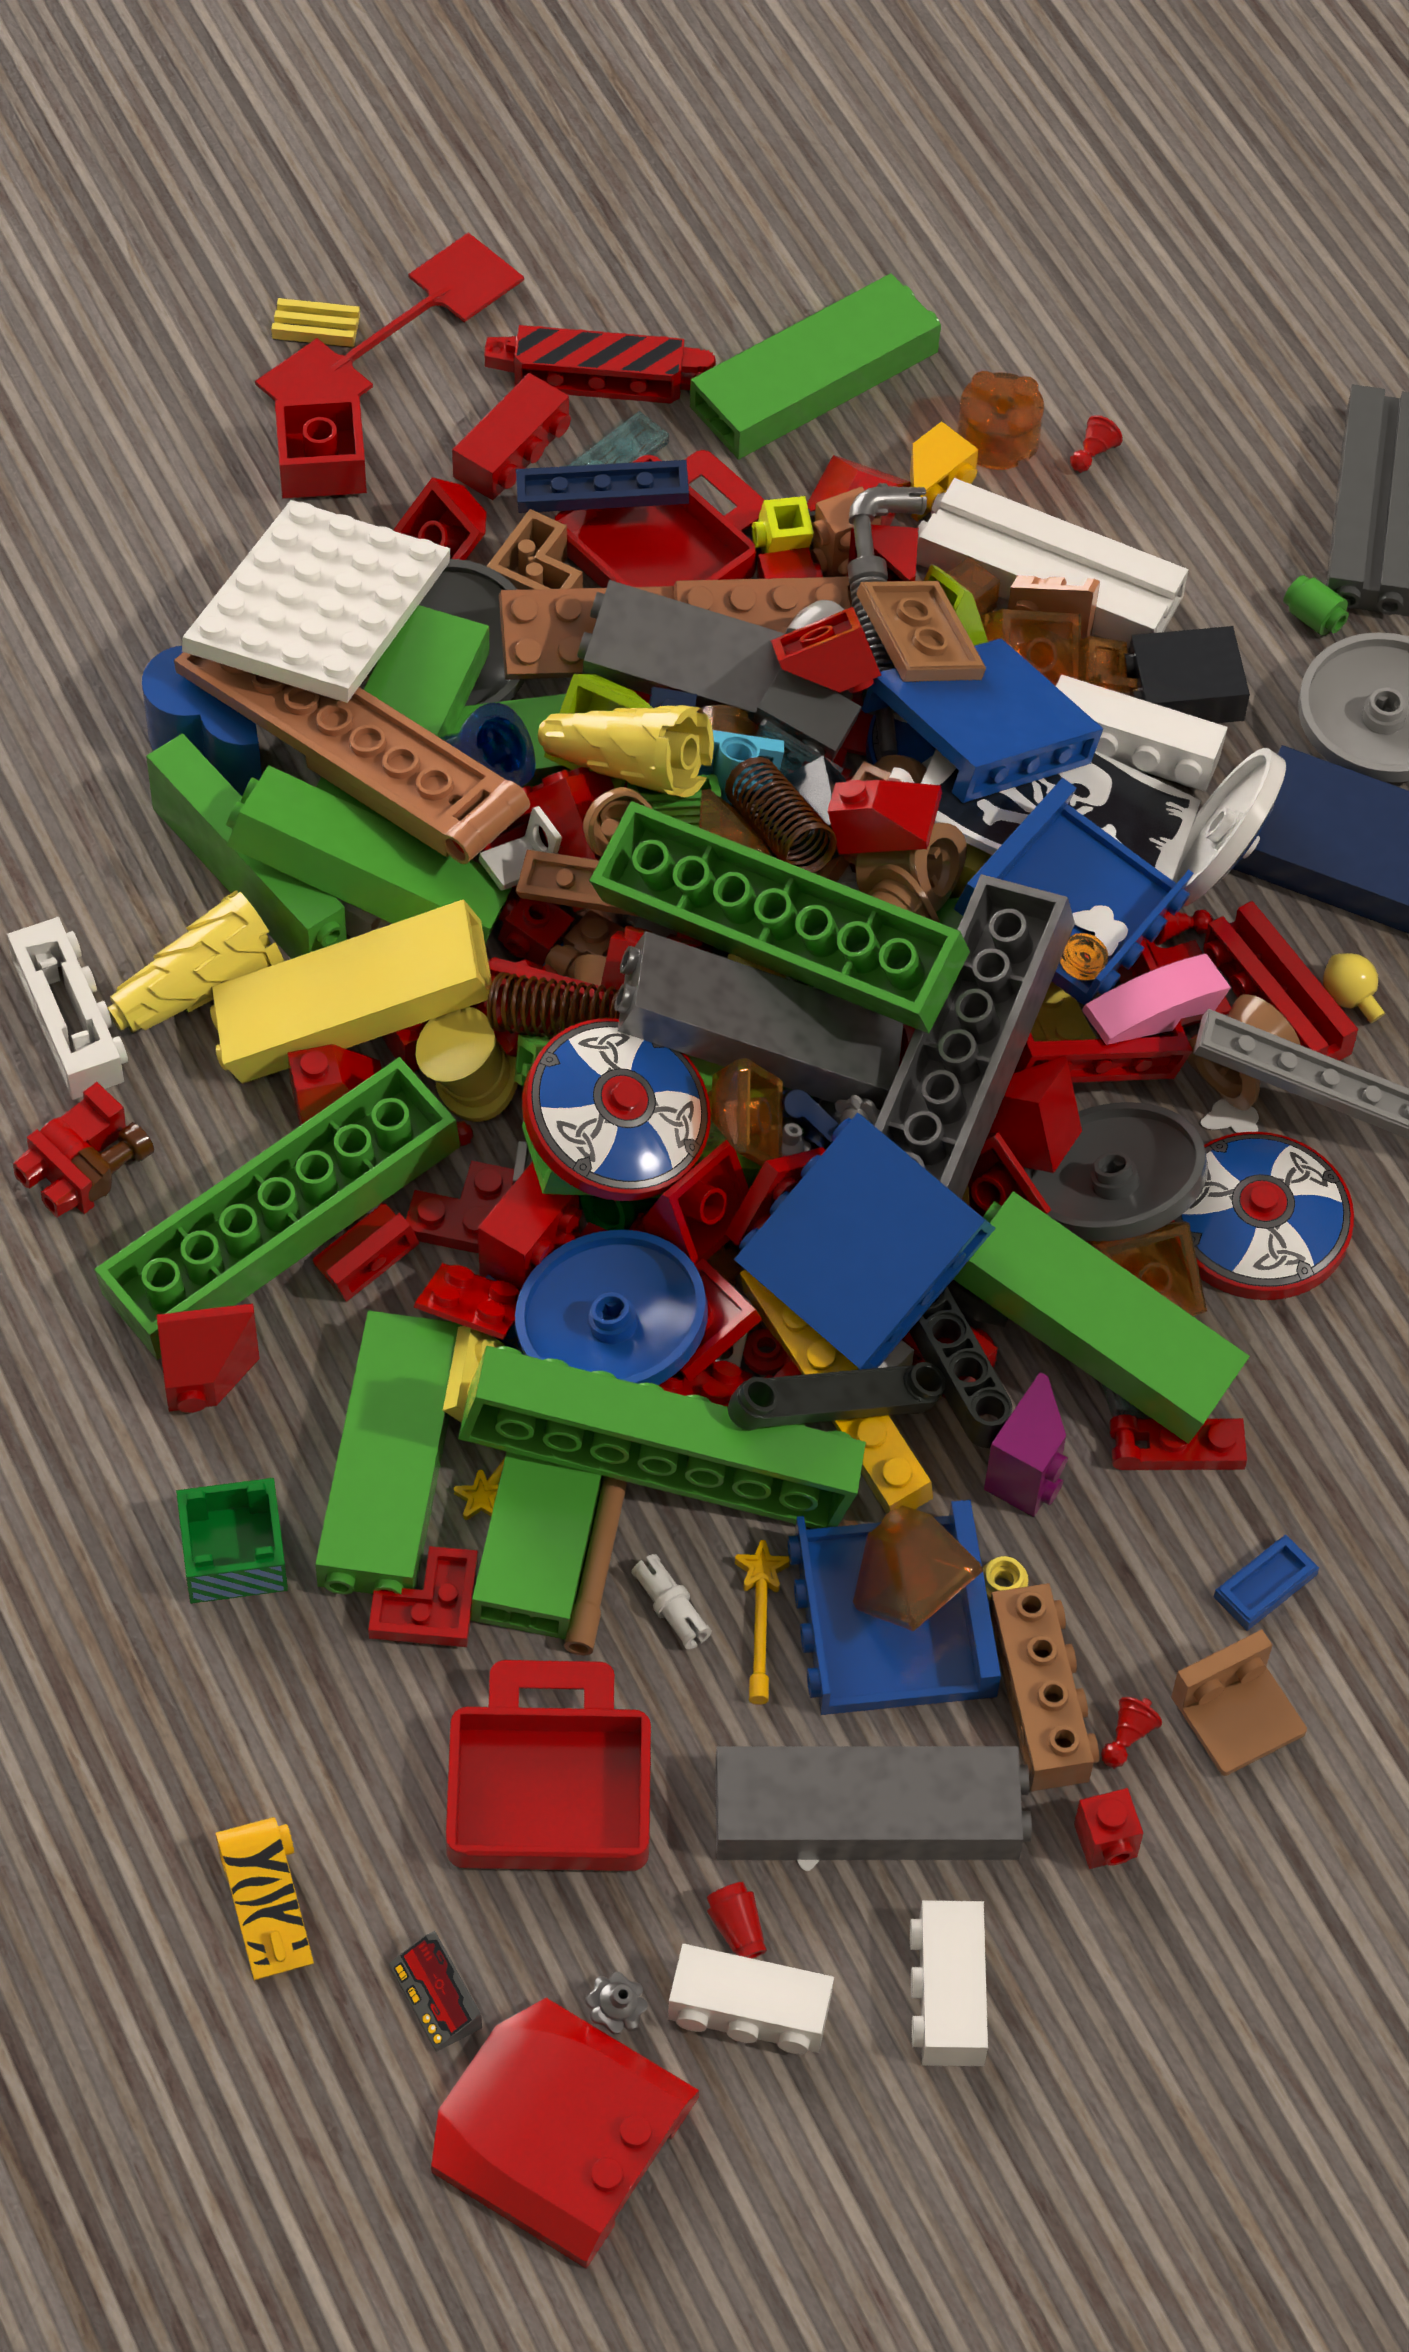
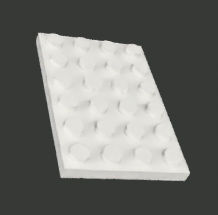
(317, 600)

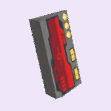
(436, 1992)

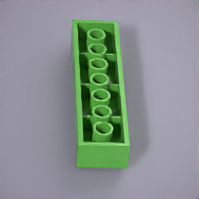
(780, 916)
(282, 1203)
(659, 1439)

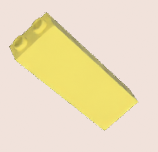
(352, 990)

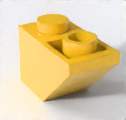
(938, 460)

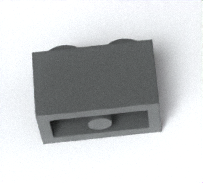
(808, 712)

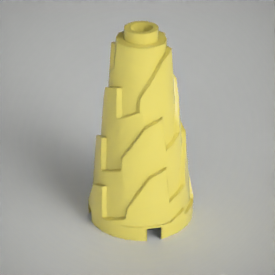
(641, 745)
(215, 949)

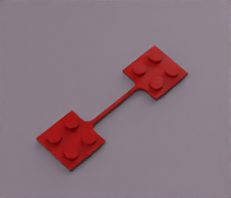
(460, 278)
(491, 1307)

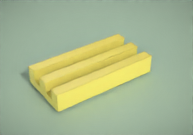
(315, 317)

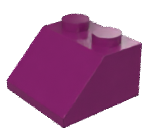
(1029, 1452)

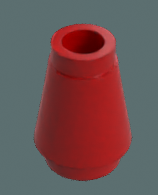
(737, 1919)

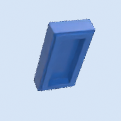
(1266, 1582)

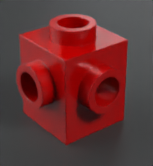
(533, 928)

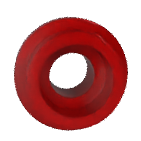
(762, 1362)

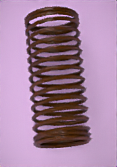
(745, 810)
(513, 1006)

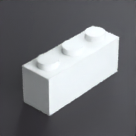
(950, 1983)
(750, 1999)

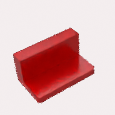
(366, 1251)

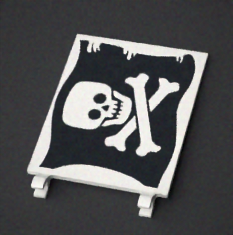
(1120, 800)

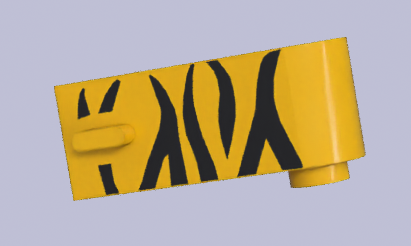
(265, 1896)

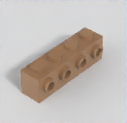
(1041, 1687)

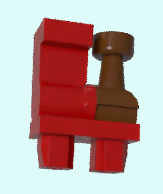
(69, 1152)

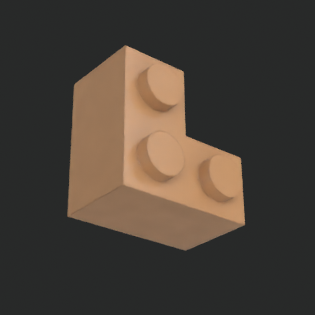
(536, 555)

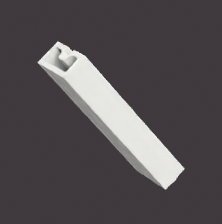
(1012, 540)

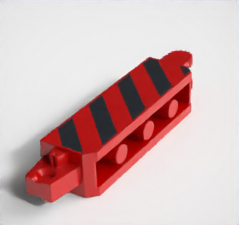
(600, 362)

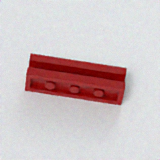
(1266, 966)

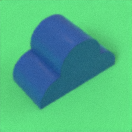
(213, 727)

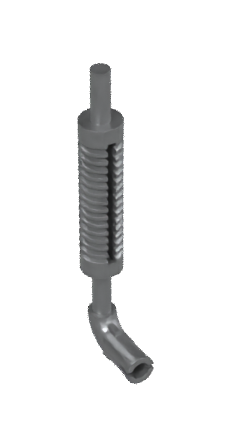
(871, 568)

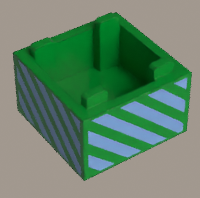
(231, 1540)

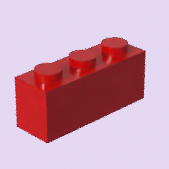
(511, 436)

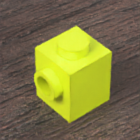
(783, 525)

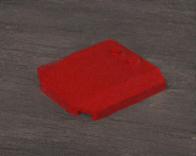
(557, 2126)

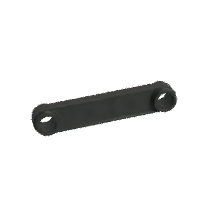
(836, 1395)

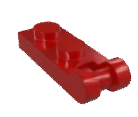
(1215, 1446)

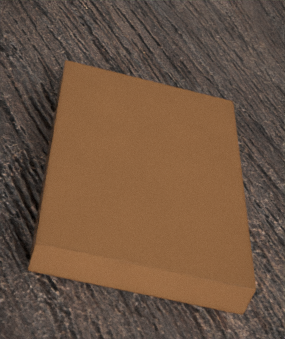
(920, 631)

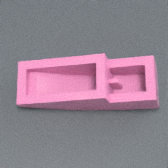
(1157, 1000)

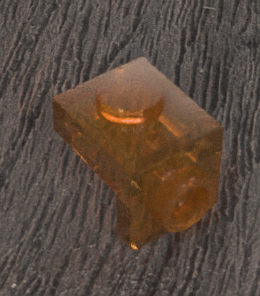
(1104, 664)

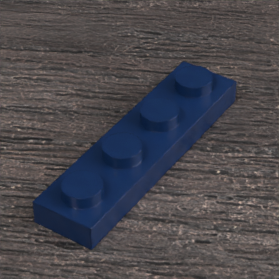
(602, 486)

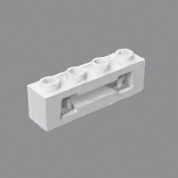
(96, 1055)

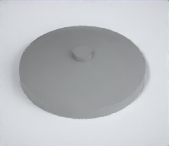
(1358, 705)

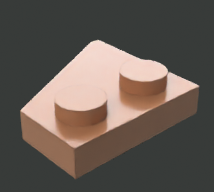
(1054, 595)

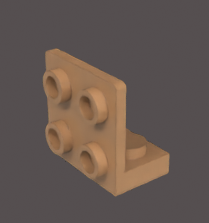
(1237, 1704)

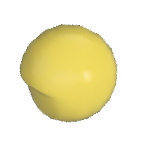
(1352, 983)

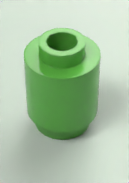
(1316, 605)

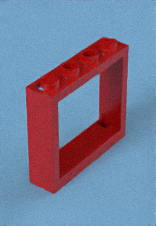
(1135, 1059)

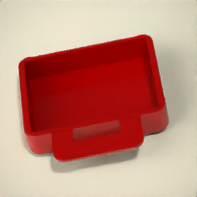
(669, 541)
(549, 1780)

